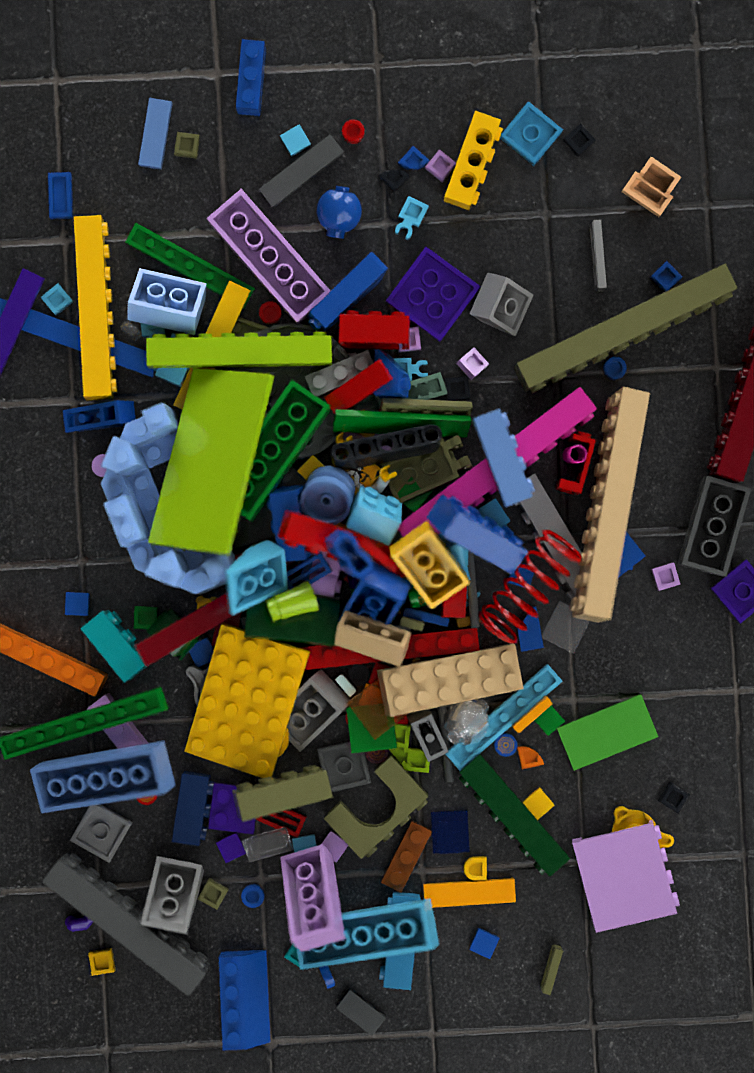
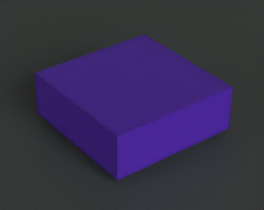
(231, 847)

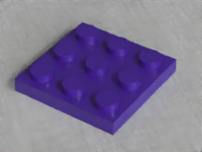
(433, 294)

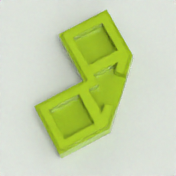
(410, 758)

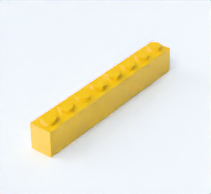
(94, 307)

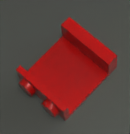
(576, 487)

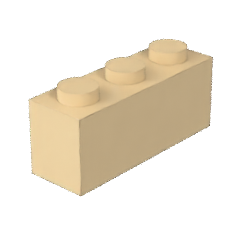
(372, 638)

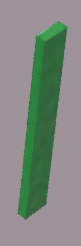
(83, 723)

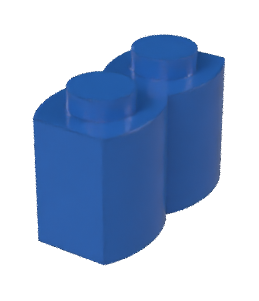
(350, 557)

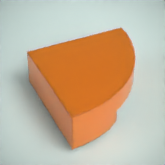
(529, 757)

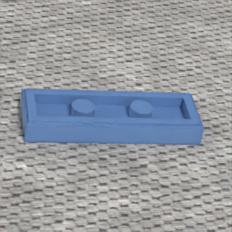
(155, 133)

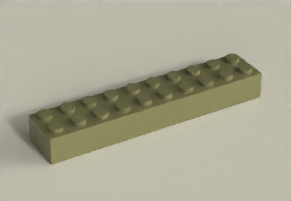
(624, 328)

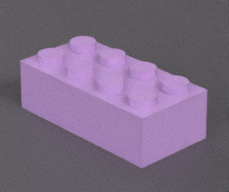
(312, 898)

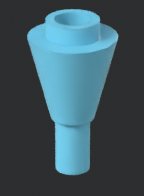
(461, 555)

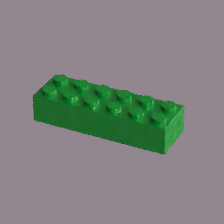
(280, 443)

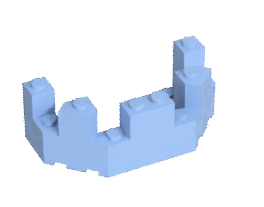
(134, 501)

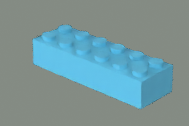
(378, 934)

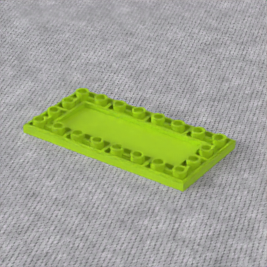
(211, 460)

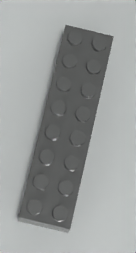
(122, 921)

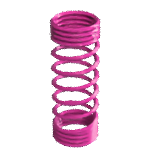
(582, 454)

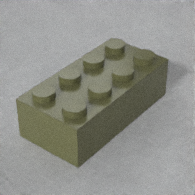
(282, 793)

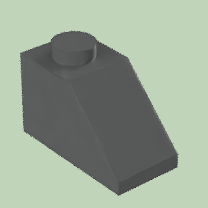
(427, 734)

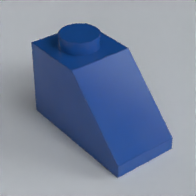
(399, 385)

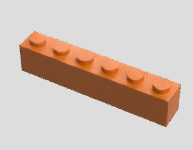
(51, 661)

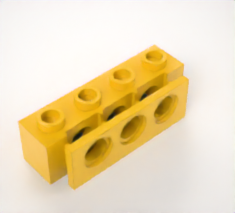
(481, 127)

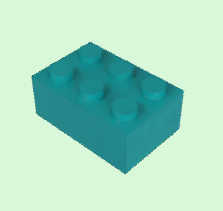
(115, 644)

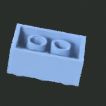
(166, 301)

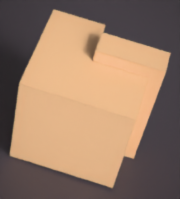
(652, 186)

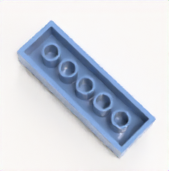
(103, 777)

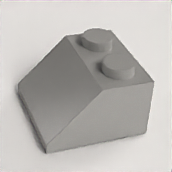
(501, 303)

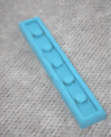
(507, 714)

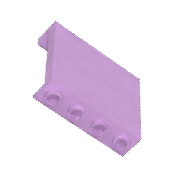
(625, 877)

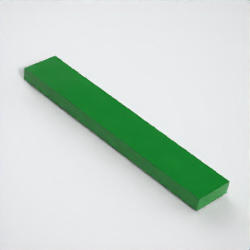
(182, 260)
(387, 422)

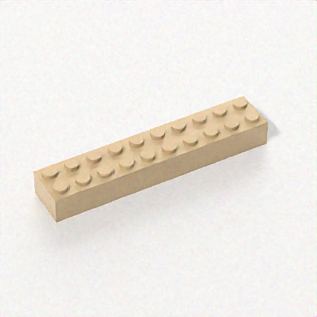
(610, 505)

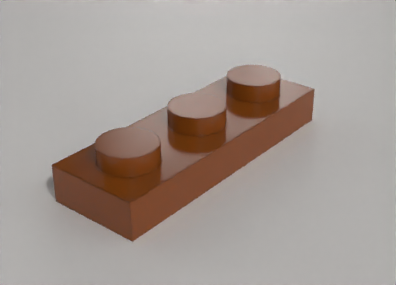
(406, 856)

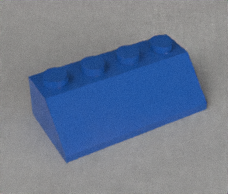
(244, 999)

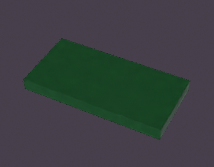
(308, 628)

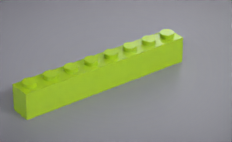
(239, 351)

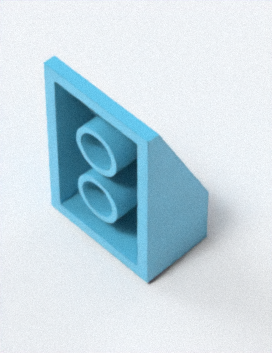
(256, 576)

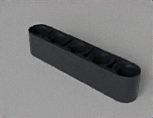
(394, 440)

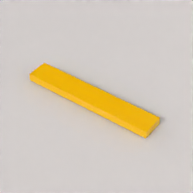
(222, 322)

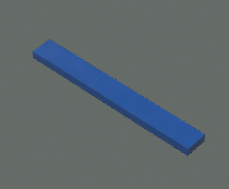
(69, 336)

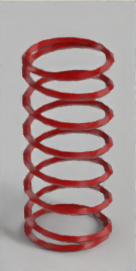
(570, 553)

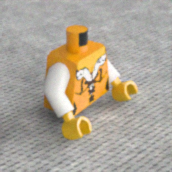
(367, 476)

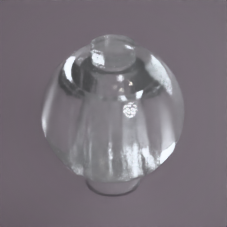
(466, 722)

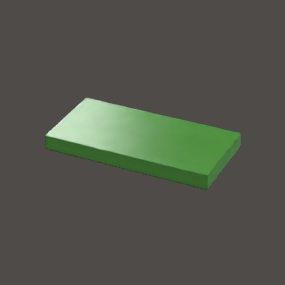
(607, 732)

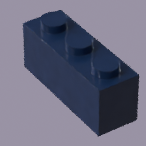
(192, 808)

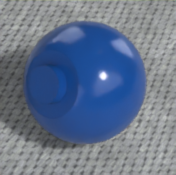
(339, 211)

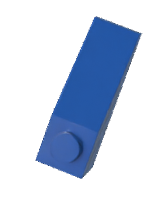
(99, 416)

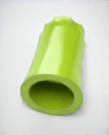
(292, 602)

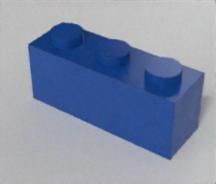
(250, 77)

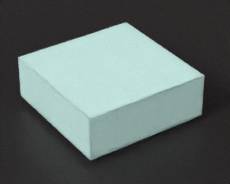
(345, 684)

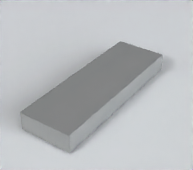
(598, 256)

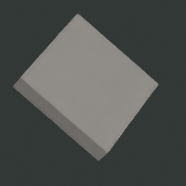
(101, 831)

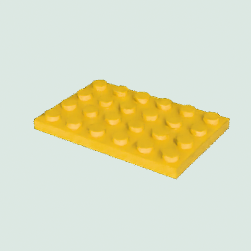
(246, 701)

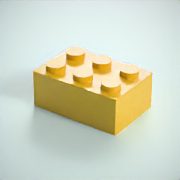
(429, 565)

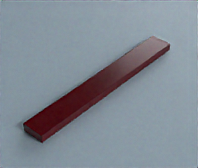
(190, 626)

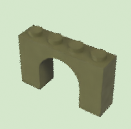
(363, 836)

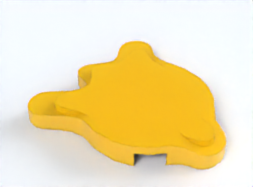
(628, 818)

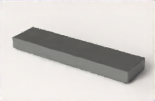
(301, 171)

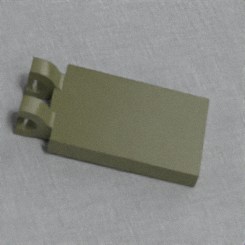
(428, 470)

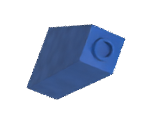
(347, 293)

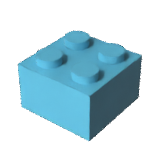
(375, 515)

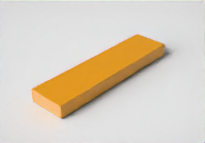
(470, 892)

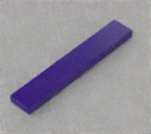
(17, 311)

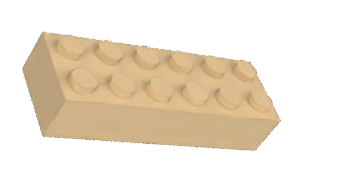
(450, 679)

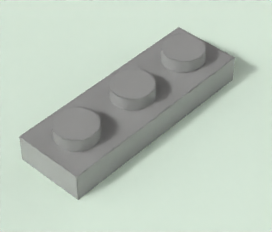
(334, 376)

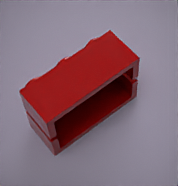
(374, 330)

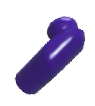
(77, 924)

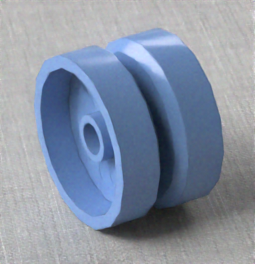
(328, 495)

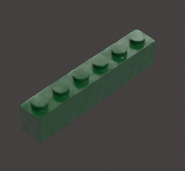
(514, 815)

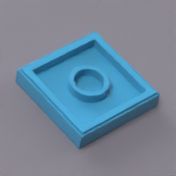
(531, 133)

